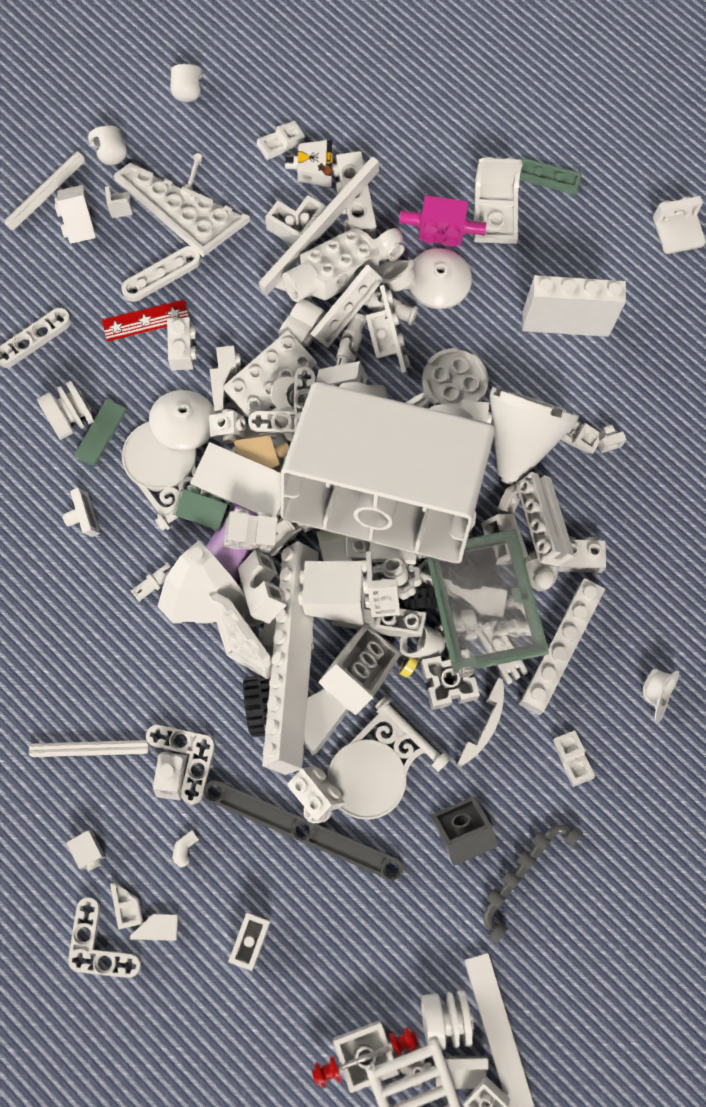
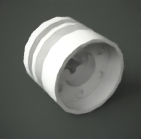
(65, 410)
(447, 1019)

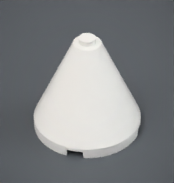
(525, 431)

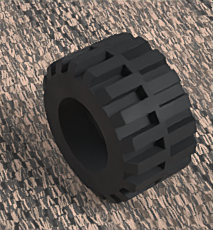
(255, 700)

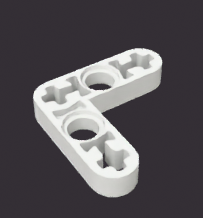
(292, 417)
(190, 749)
(88, 947)

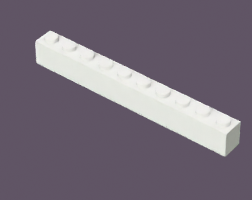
(289, 669)

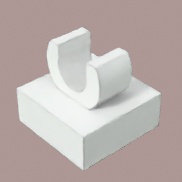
(611, 440)

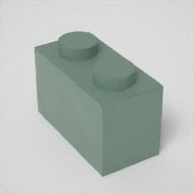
(200, 508)

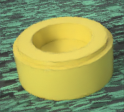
(408, 666)

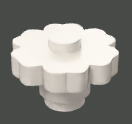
(406, 574)

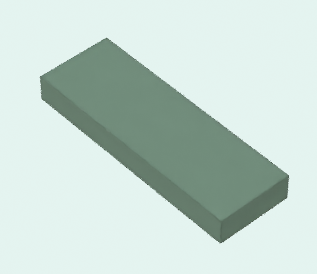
(550, 176)
(100, 433)

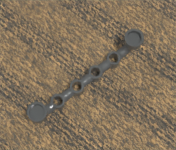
(512, 878)

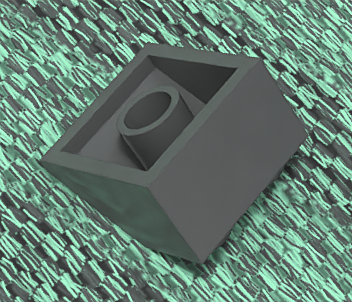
(464, 830)

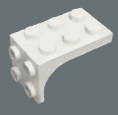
(497, 199)

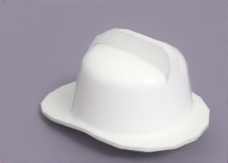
(398, 274)
(283, 393)
(658, 690)

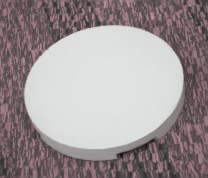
(454, 377)

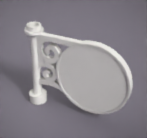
(158, 469)
(371, 772)

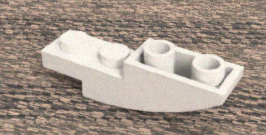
(407, 624)

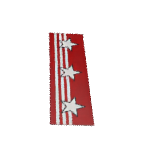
(143, 320)

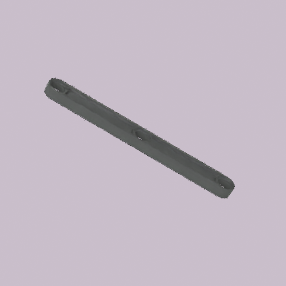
(319, 836)

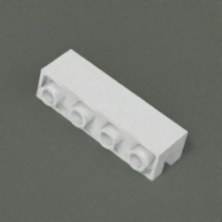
(545, 519)

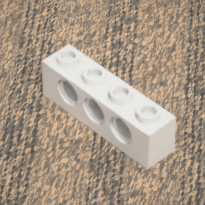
(348, 166)

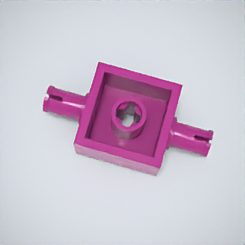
(443, 221)

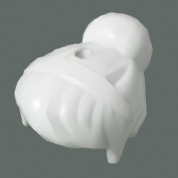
(540, 575)

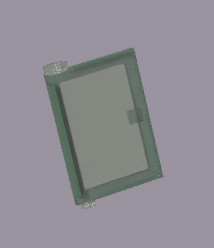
(487, 604)

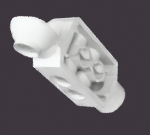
(339, 261)

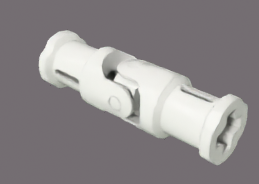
(404, 312)
(351, 340)

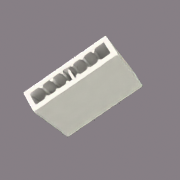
(573, 305)

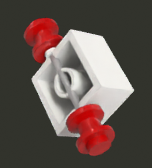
(359, 1049)

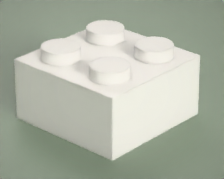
(487, 1095)

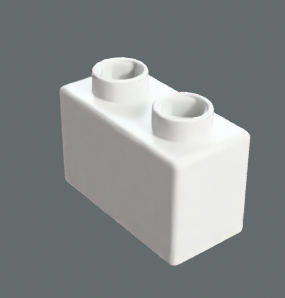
(385, 470)

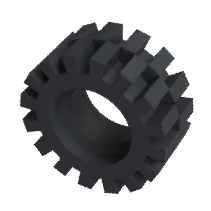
(421, 601)

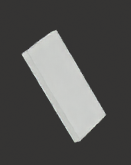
(239, 480)

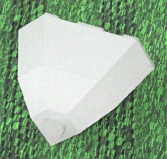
(191, 584)

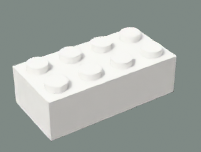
(359, 669)

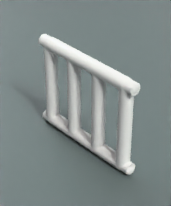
(440, 1069)

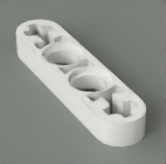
(35, 340)

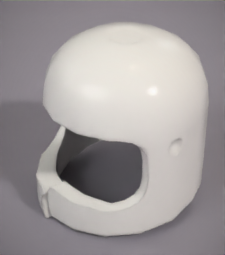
(185, 82)
(111, 146)
(428, 646)

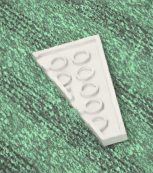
(182, 210)

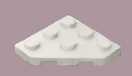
(239, 638)

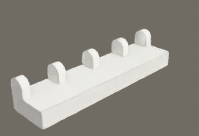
(347, 306)

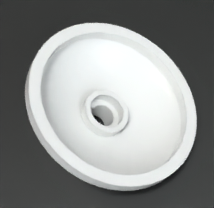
(441, 289)
(179, 429)

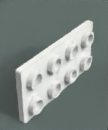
(253, 384)

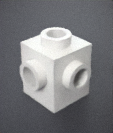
(227, 426)

